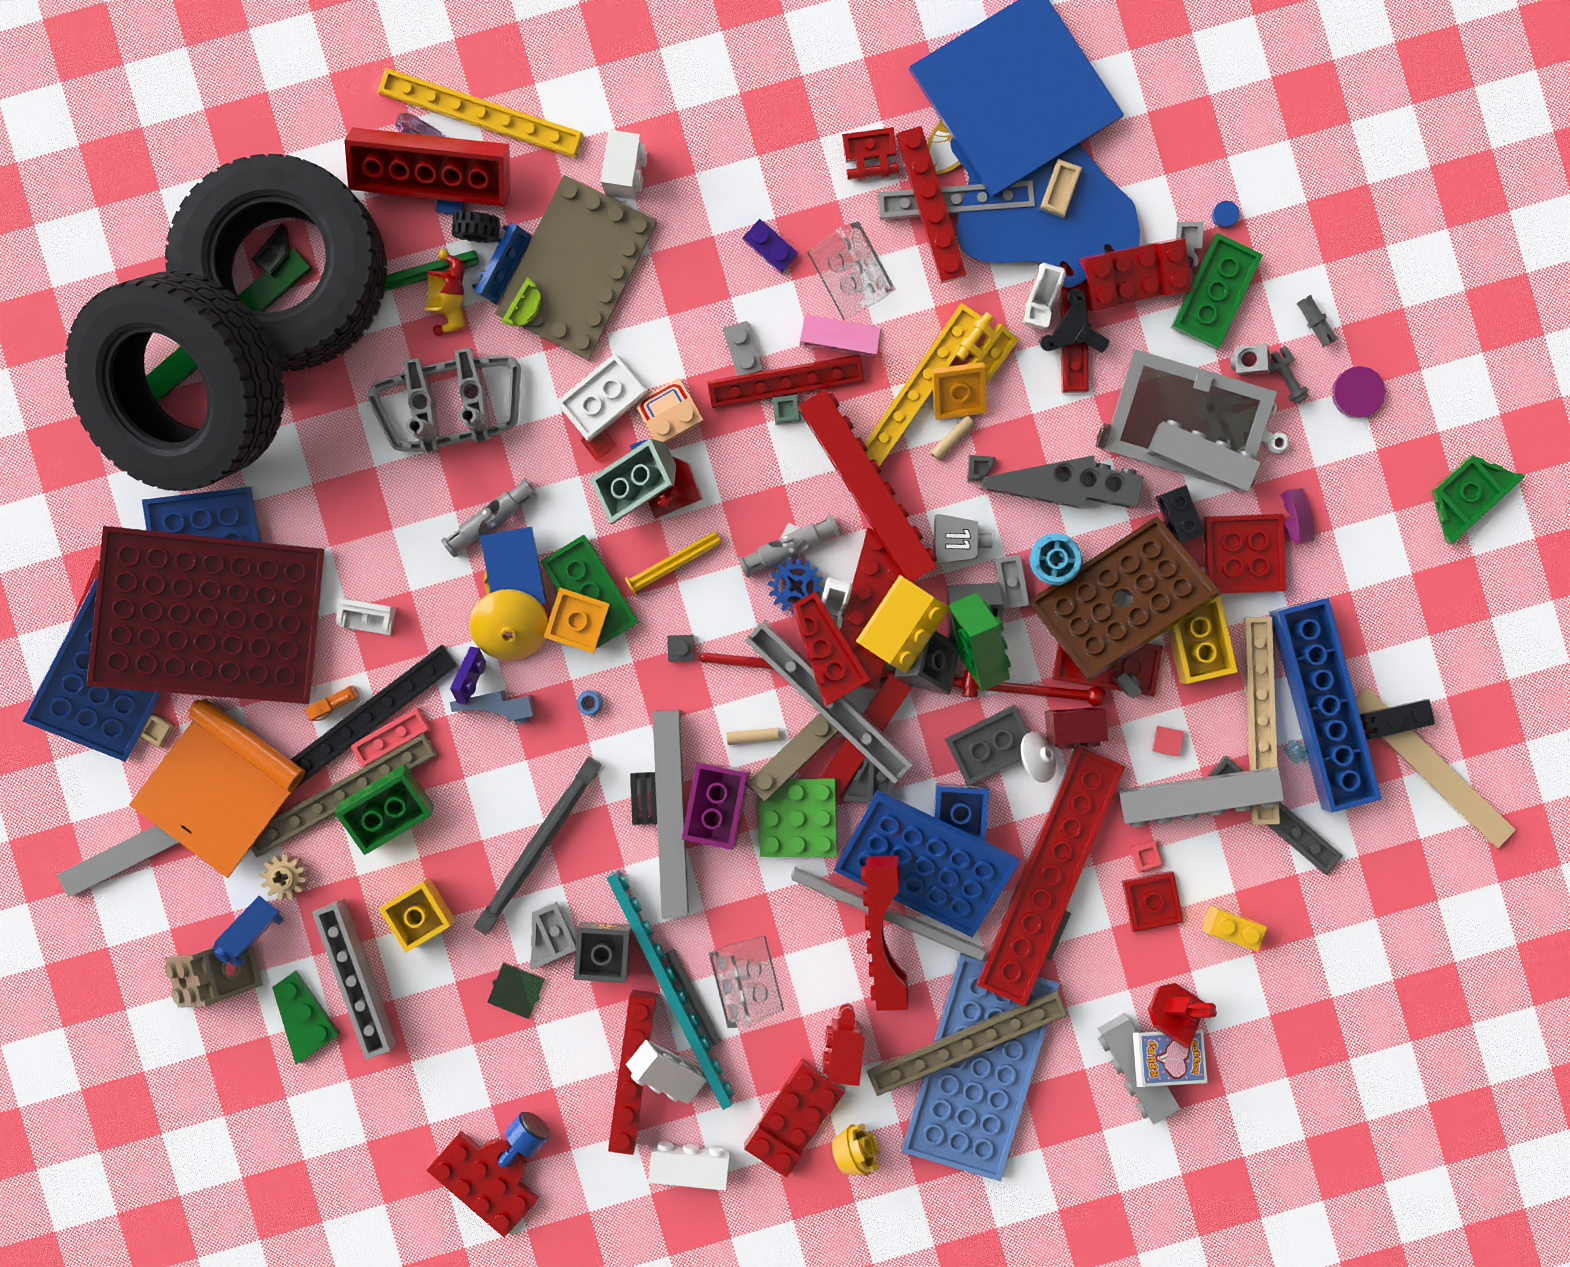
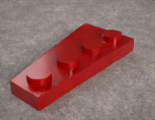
(829, 654)

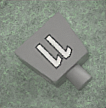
(957, 539)

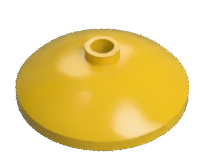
(512, 613)

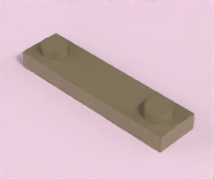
(792, 757)

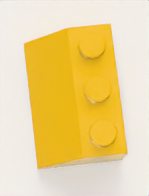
(903, 624)

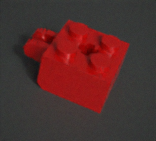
(845, 1048)

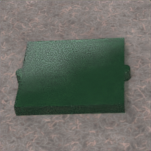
(516, 990)

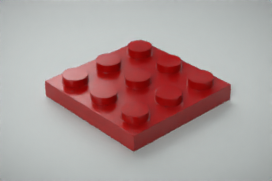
(1245, 553)

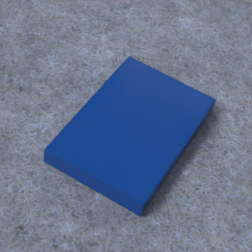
(513, 562)

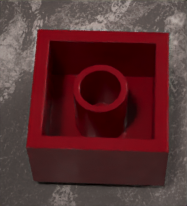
(1076, 725)

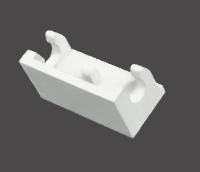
(365, 616)

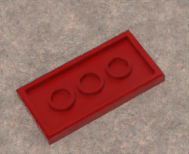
(1142, 664)

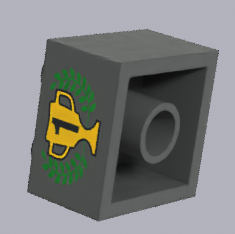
(602, 952)

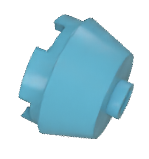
(1055, 559)

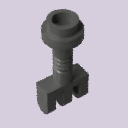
(1281, 365)

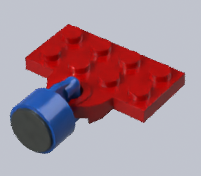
(491, 1174)

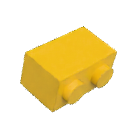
(1234, 928)

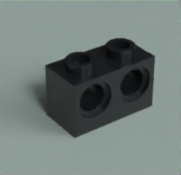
(1180, 514)

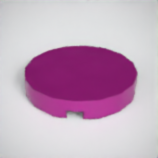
(1358, 392)

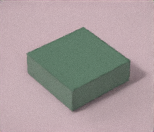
(786, 409)

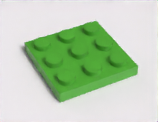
(800, 820)

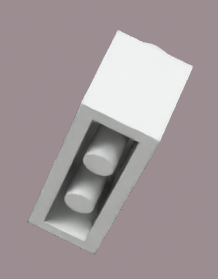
(666, 1072)
(689, 1166)

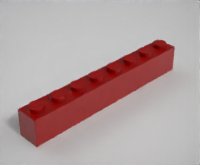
(866, 485)

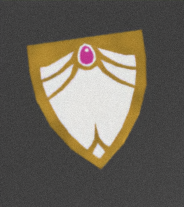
(940, 149)

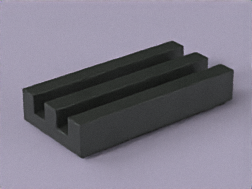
(644, 820)

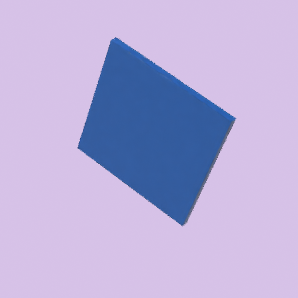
(1015, 93)

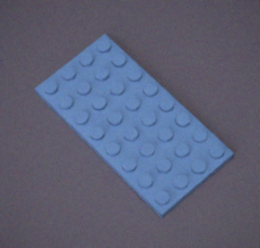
(973, 1107)

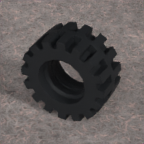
(475, 226)

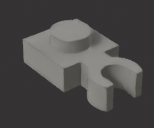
(1193, 233)

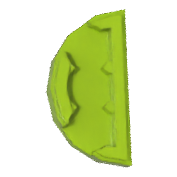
(525, 305)

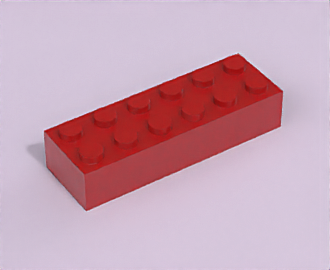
(428, 166)

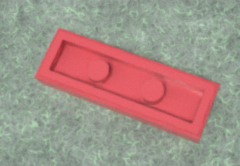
(390, 737)

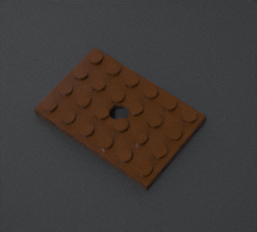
(1149, 566)

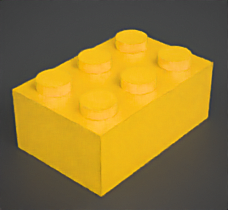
(1202, 645)

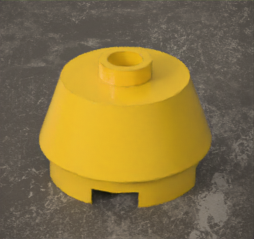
(856, 1151)

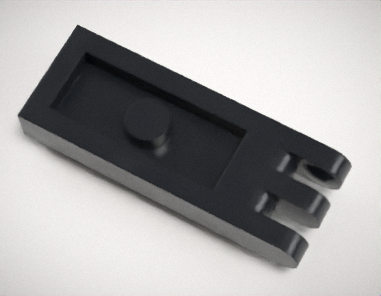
(1398, 718)

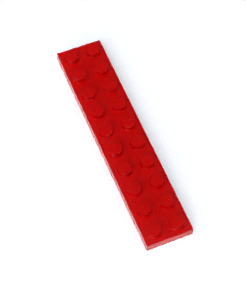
(1050, 876)

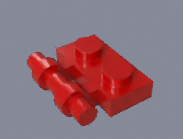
(870, 145)

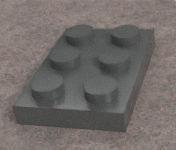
(988, 745)

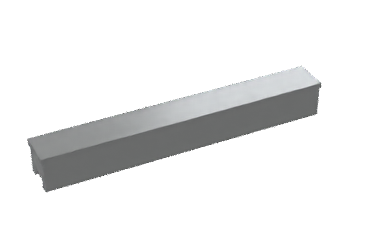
(841, 713)
(670, 813)

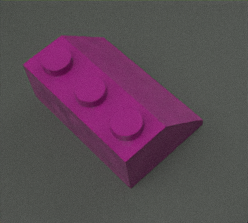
(716, 805)

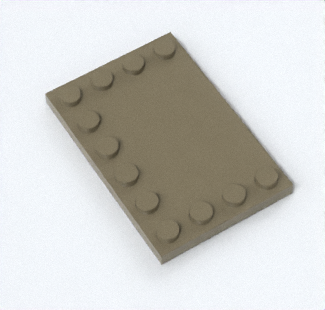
(580, 265)

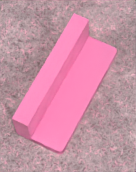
(840, 336)

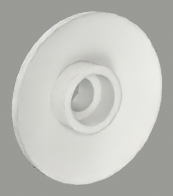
(1038, 757)

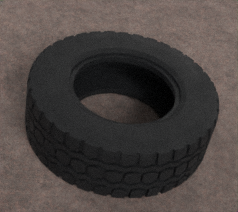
(274, 187)
(117, 403)

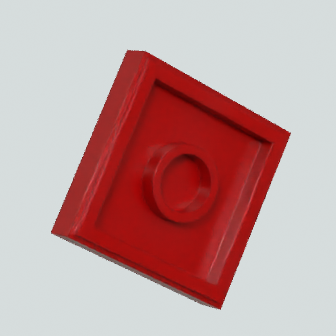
(1152, 901)

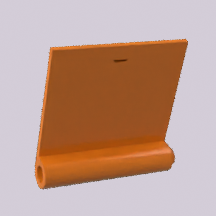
(218, 786)

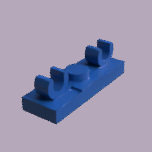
(502, 263)

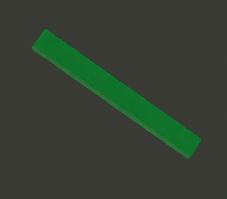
(257, 297)

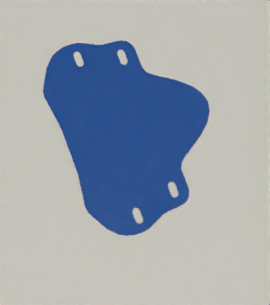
(1095, 217)

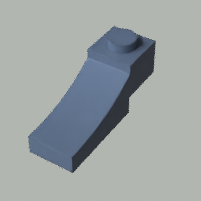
(515, 709)

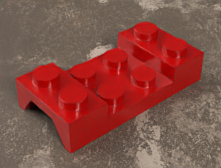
(1136, 273)
(793, 1118)

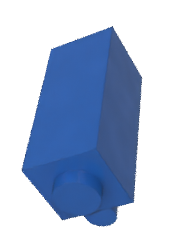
(245, 931)

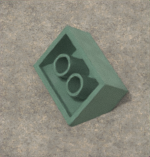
(634, 479)

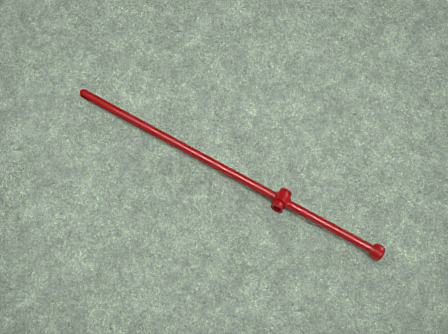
(969, 687)

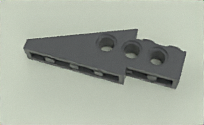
(1043, 485)

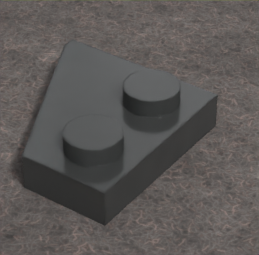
(867, 782)

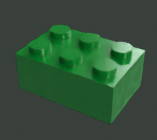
(980, 641)
(384, 809)

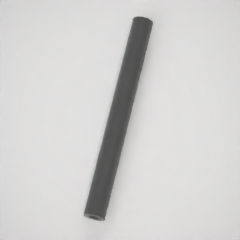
(693, 997)

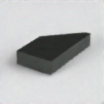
(274, 252)

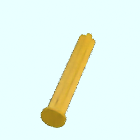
(673, 562)

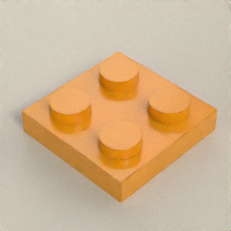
(959, 390)
(577, 620)

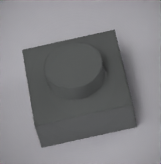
(680, 647)
(1128, 684)

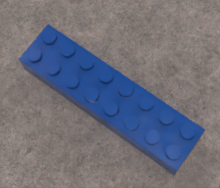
(1325, 705)

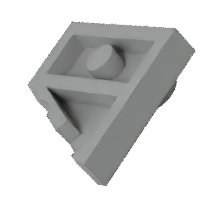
(550, 936)

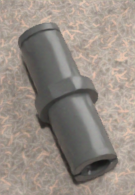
(1317, 321)

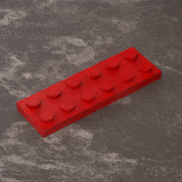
(870, 585)

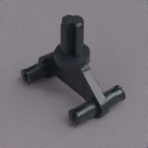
(1074, 327)

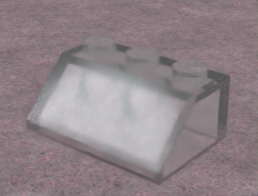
(851, 270)
(746, 982)

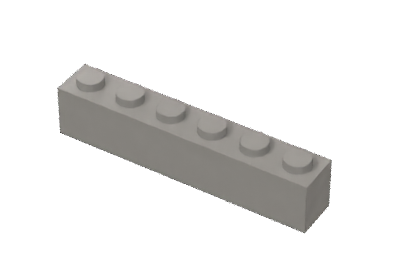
(1201, 795)
(354, 978)

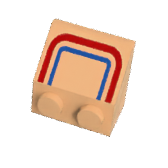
(669, 412)

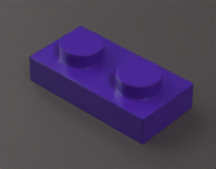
(770, 246)
(468, 675)

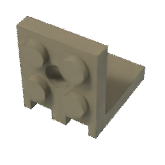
(202, 980)

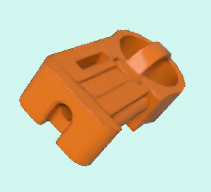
(331, 703)

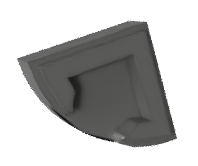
(979, 466)

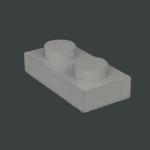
(742, 348)
(1011, 581)

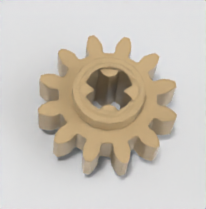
(285, 886)

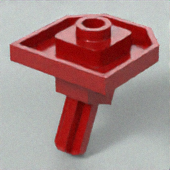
(681, 494)
(1178, 1013)

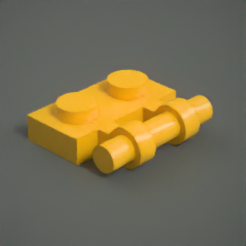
(993, 350)

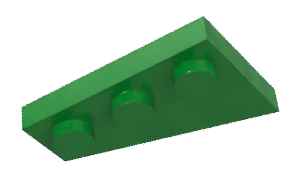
(303, 1017)

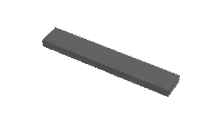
(1293, 829)

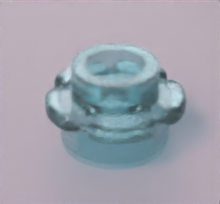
(1296, 751)

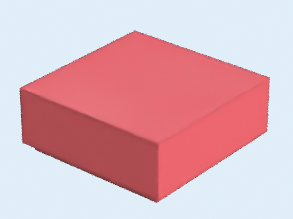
(1167, 741)
(1146, 855)

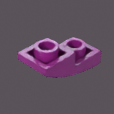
(1301, 523)

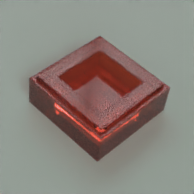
(600, 445)

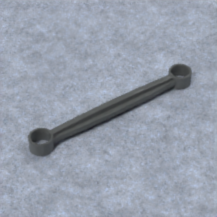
(537, 845)

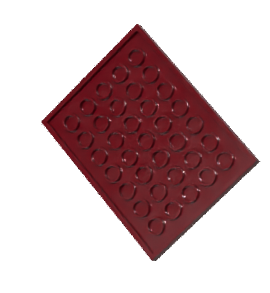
(205, 616)

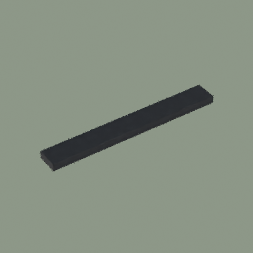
(374, 712)

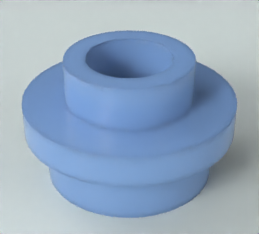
(581, 703)

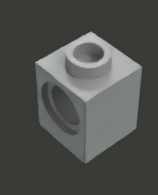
(1262, 364)

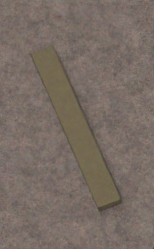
(325, 802)
(966, 1042)

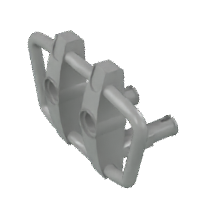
(473, 414)

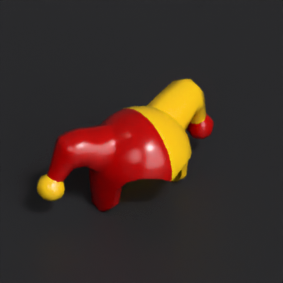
(447, 293)

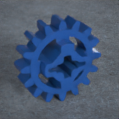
(805, 578)

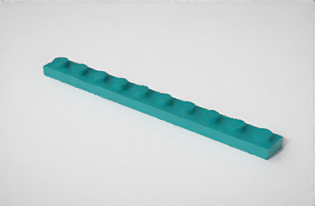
(675, 997)

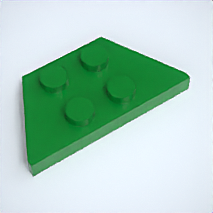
(1470, 494)

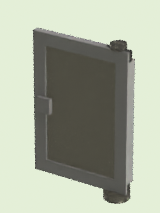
(1195, 398)

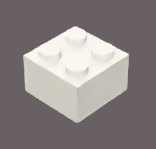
(623, 164)

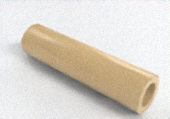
(952, 437)
(752, 736)

